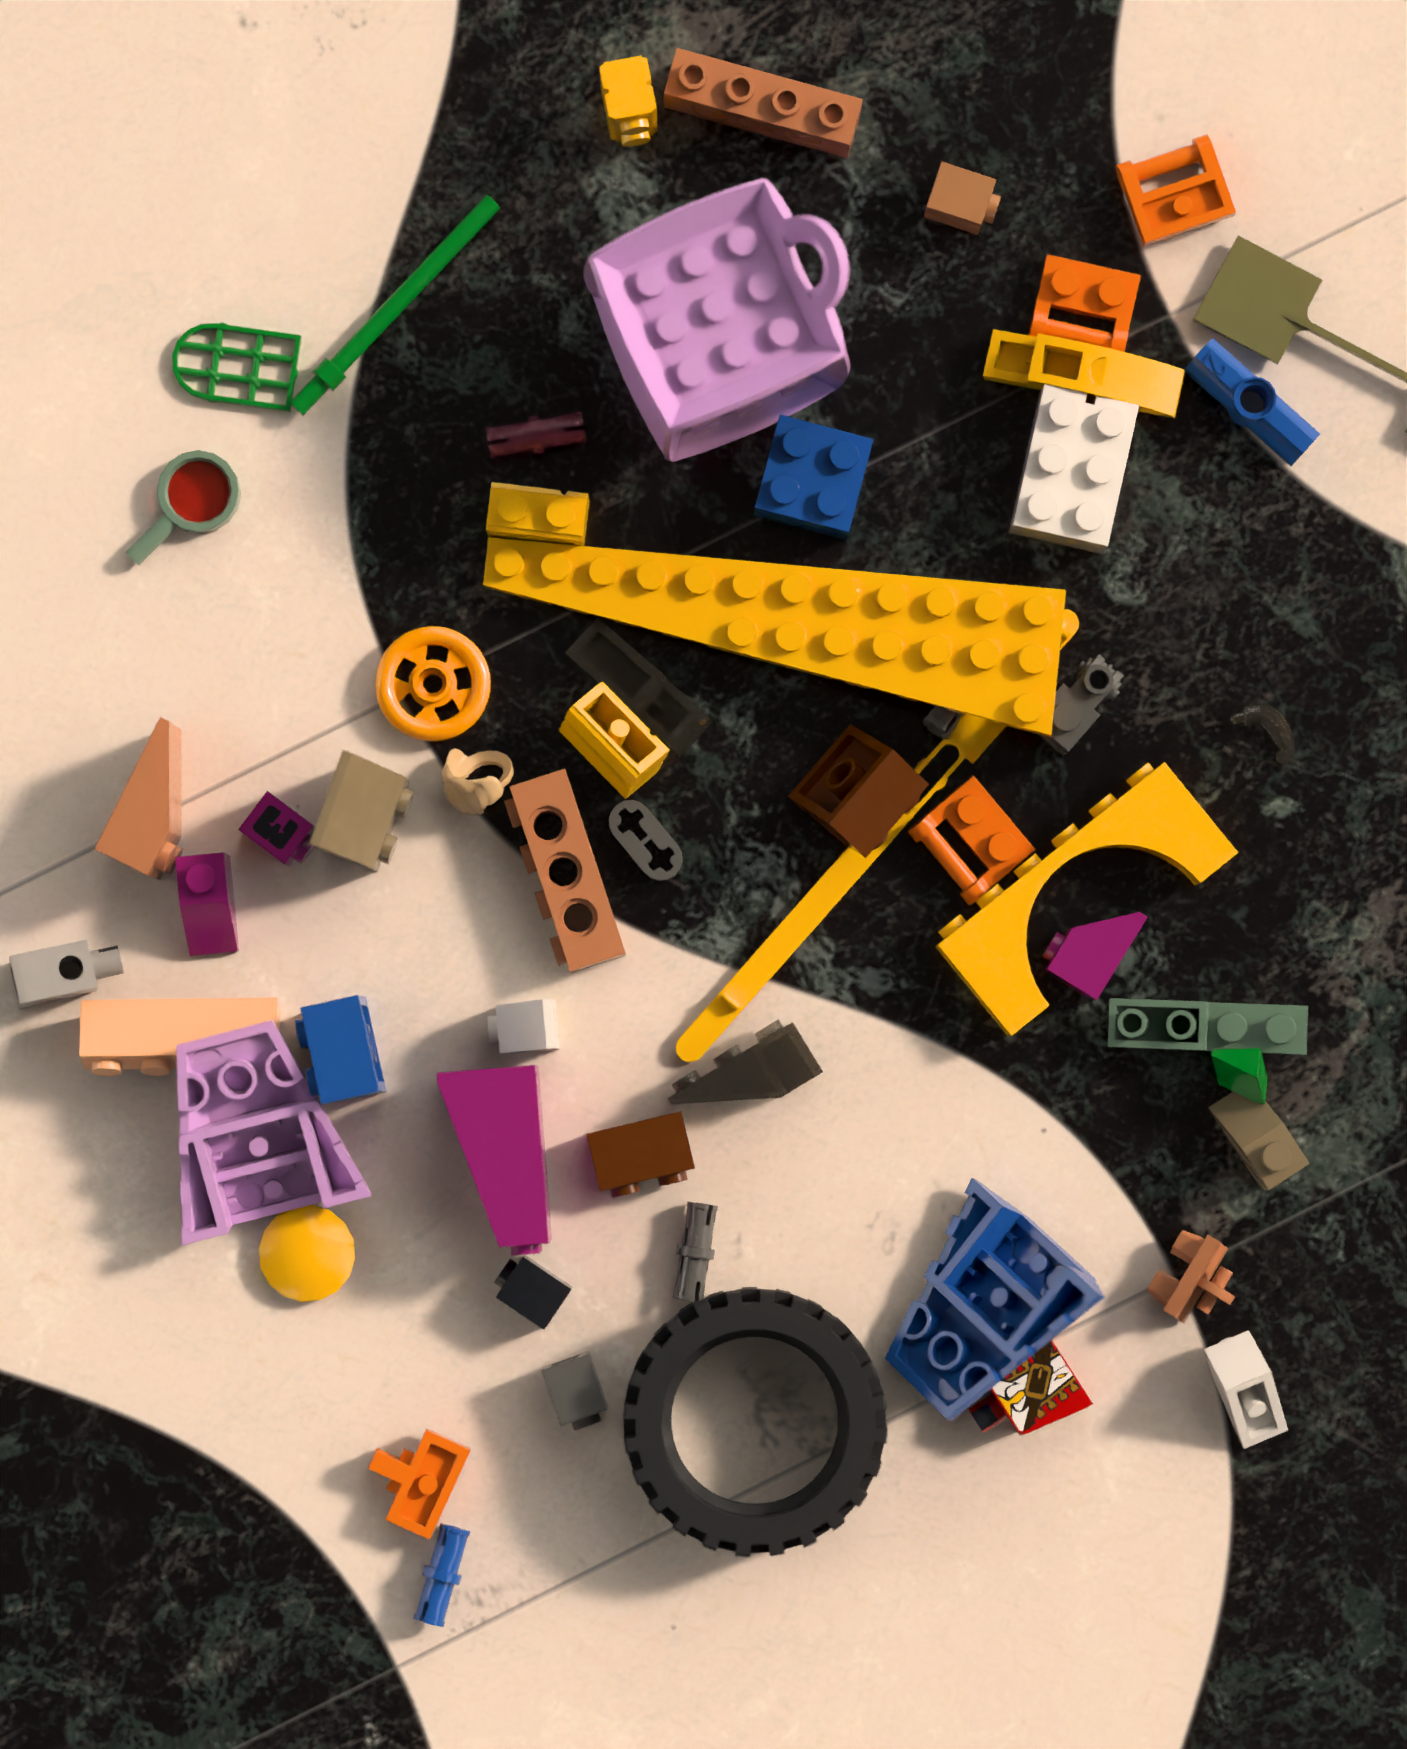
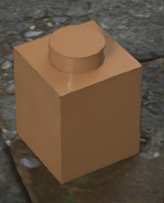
(962, 199)

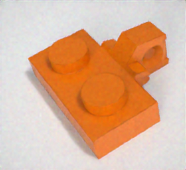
(421, 1480)

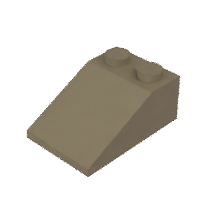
(361, 812)

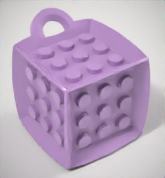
(721, 317)

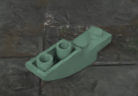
(1207, 1026)

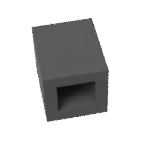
(575, 1391)

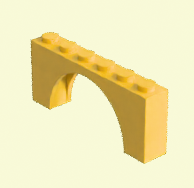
(1150, 817)

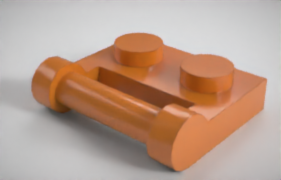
(1179, 205)
(1088, 292)
(982, 828)

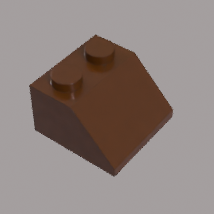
(859, 790)

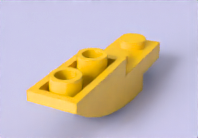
(1084, 368)

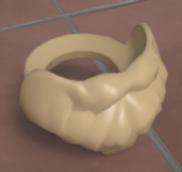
(474, 795)

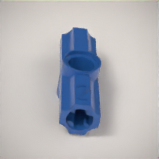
(1227, 379)

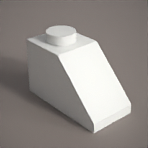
(524, 1026)
(1246, 1389)

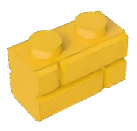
(629, 100)
(537, 514)
(613, 740)

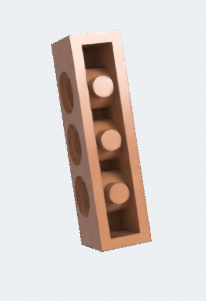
(762, 103)
(555, 796)

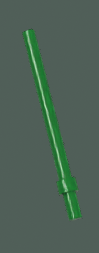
(330, 373)

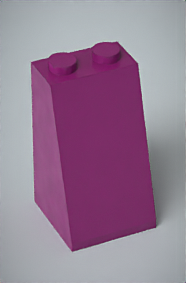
(504, 1145)

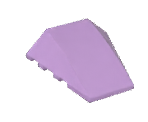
(253, 1134)

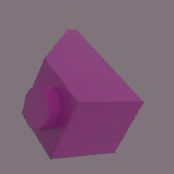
(207, 903)
(1091, 953)

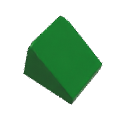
(1242, 1072)

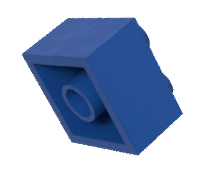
(813, 477)
(340, 1050)

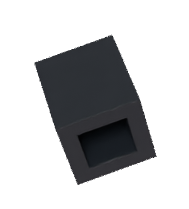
(531, 1290)

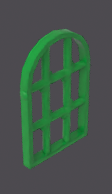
(251, 379)

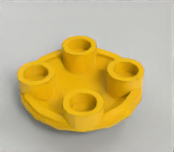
(307, 1253)

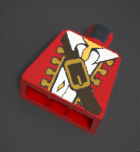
(1033, 1394)

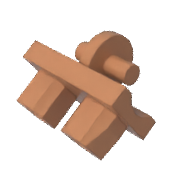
(1182, 1295)

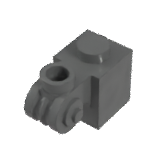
(1076, 705)

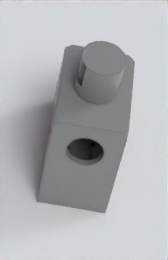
(38, 974)

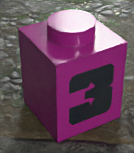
(279, 830)

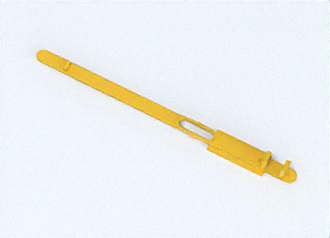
(971, 739)

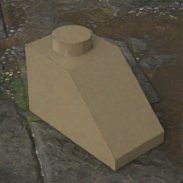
(1259, 1139)

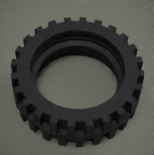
(769, 1525)

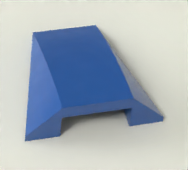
(987, 1303)

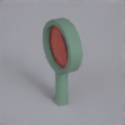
(196, 495)

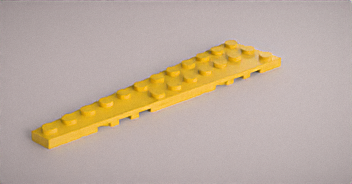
(916, 637)

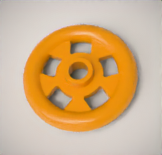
(461, 654)

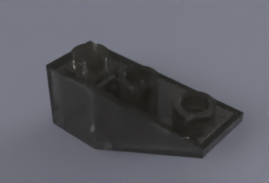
(763, 1071)

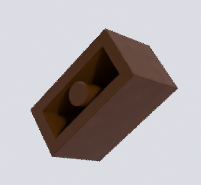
(640, 1153)

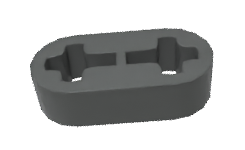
(655, 833)

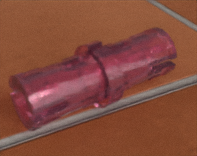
(535, 434)

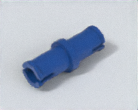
(441, 1575)

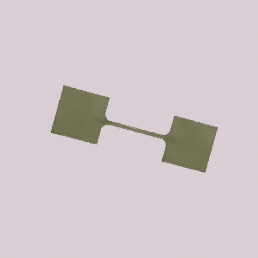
(1265, 303)

